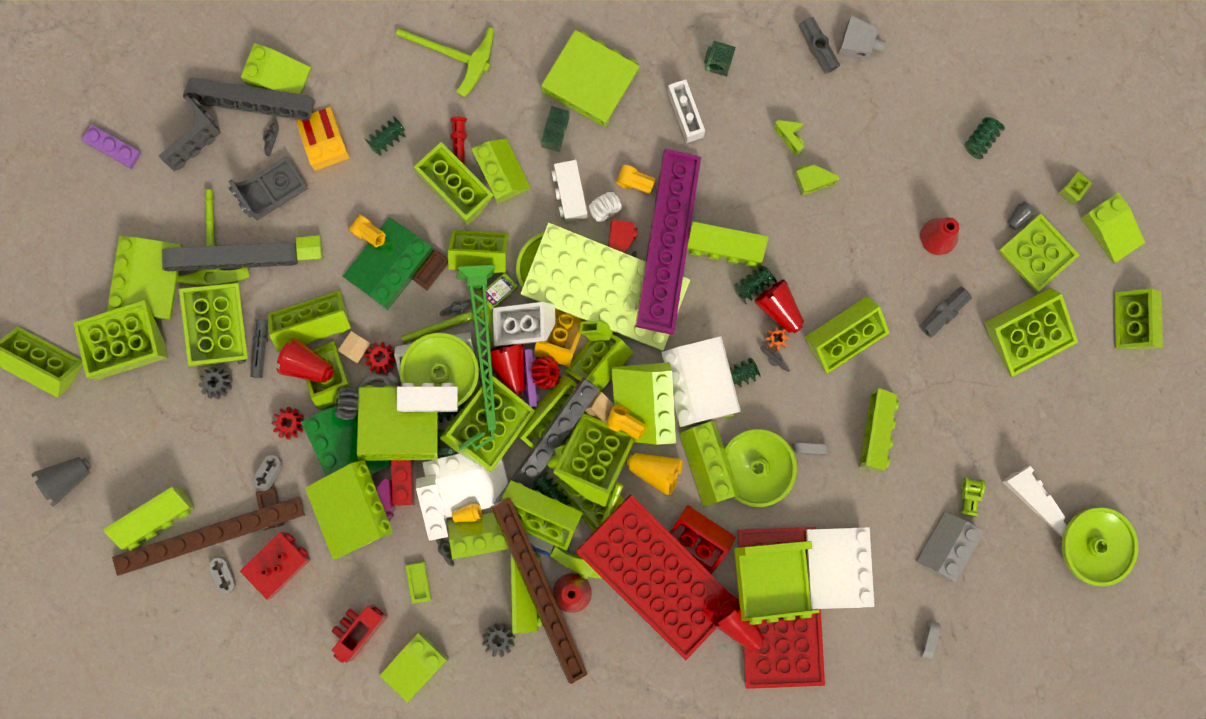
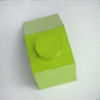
(814, 178)

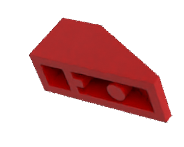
(621, 235)

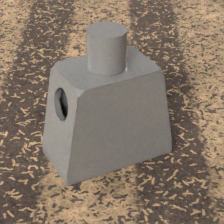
(860, 39)

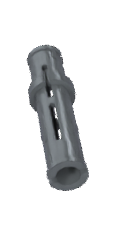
(259, 348)

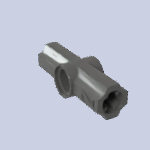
(814, 35)
(945, 312)

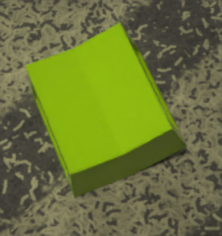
(309, 248)
(595, 330)

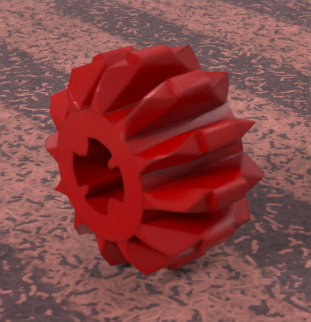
(375, 364)
(545, 372)
(281, 420)

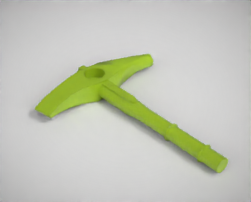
(477, 62)
(212, 276)
(459, 319)
(574, 561)

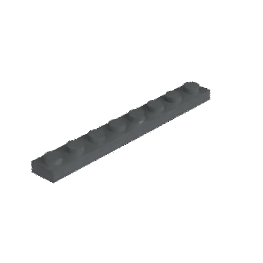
(554, 434)

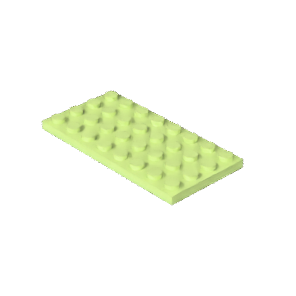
(591, 283)

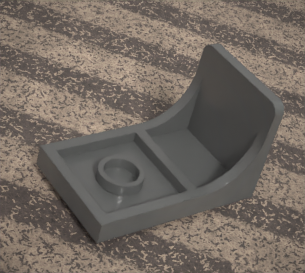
(189, 145)
(268, 189)

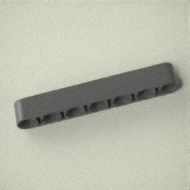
(250, 98)
(229, 256)

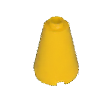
(656, 470)

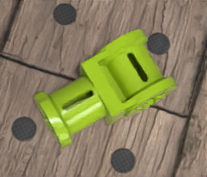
(972, 495)

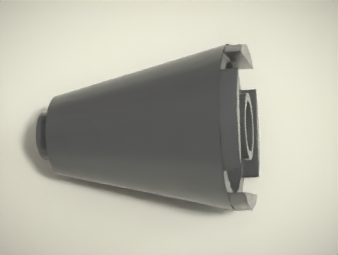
(61, 478)

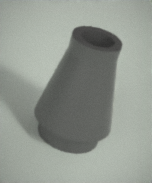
(1021, 215)

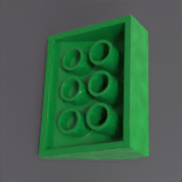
(388, 269)
(336, 442)

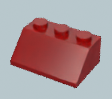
(702, 538)

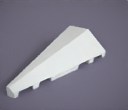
(1032, 493)

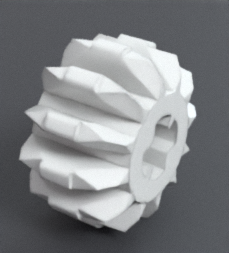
(605, 206)

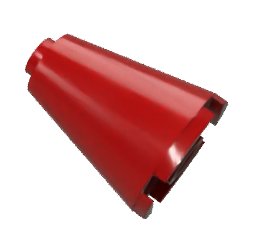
(940, 235)
(781, 306)
(303, 363)
(509, 366)
(579, 586)
(730, 623)

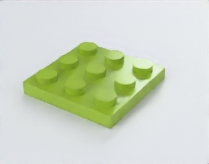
(1038, 253)

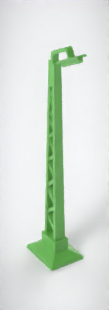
(476, 278)

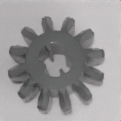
(210, 378)
(346, 403)
(502, 634)

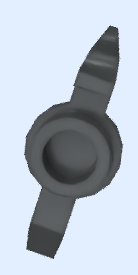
(270, 137)
(456, 307)
(775, 358)
(445, 550)

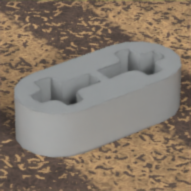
(811, 449)
(267, 472)
(218, 577)
(930, 640)

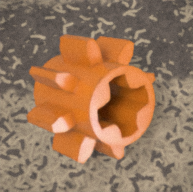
(781, 341)

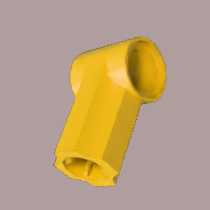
(631, 178)
(364, 229)
(621, 421)

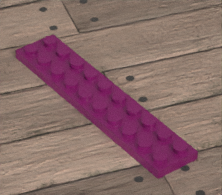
(668, 242)

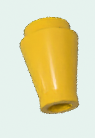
(469, 513)

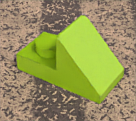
(787, 132)
(1075, 188)

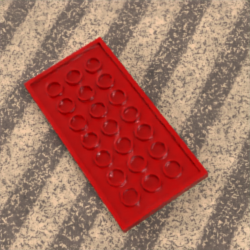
(655, 576)
(790, 647)

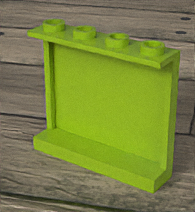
(590, 78)
(390, 433)
(348, 509)
(773, 582)

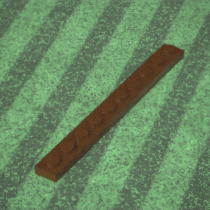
(208, 536)
(539, 590)

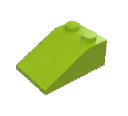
(274, 71)
(1114, 228)
(325, 393)
(413, 667)

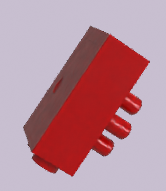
(275, 565)
(357, 633)

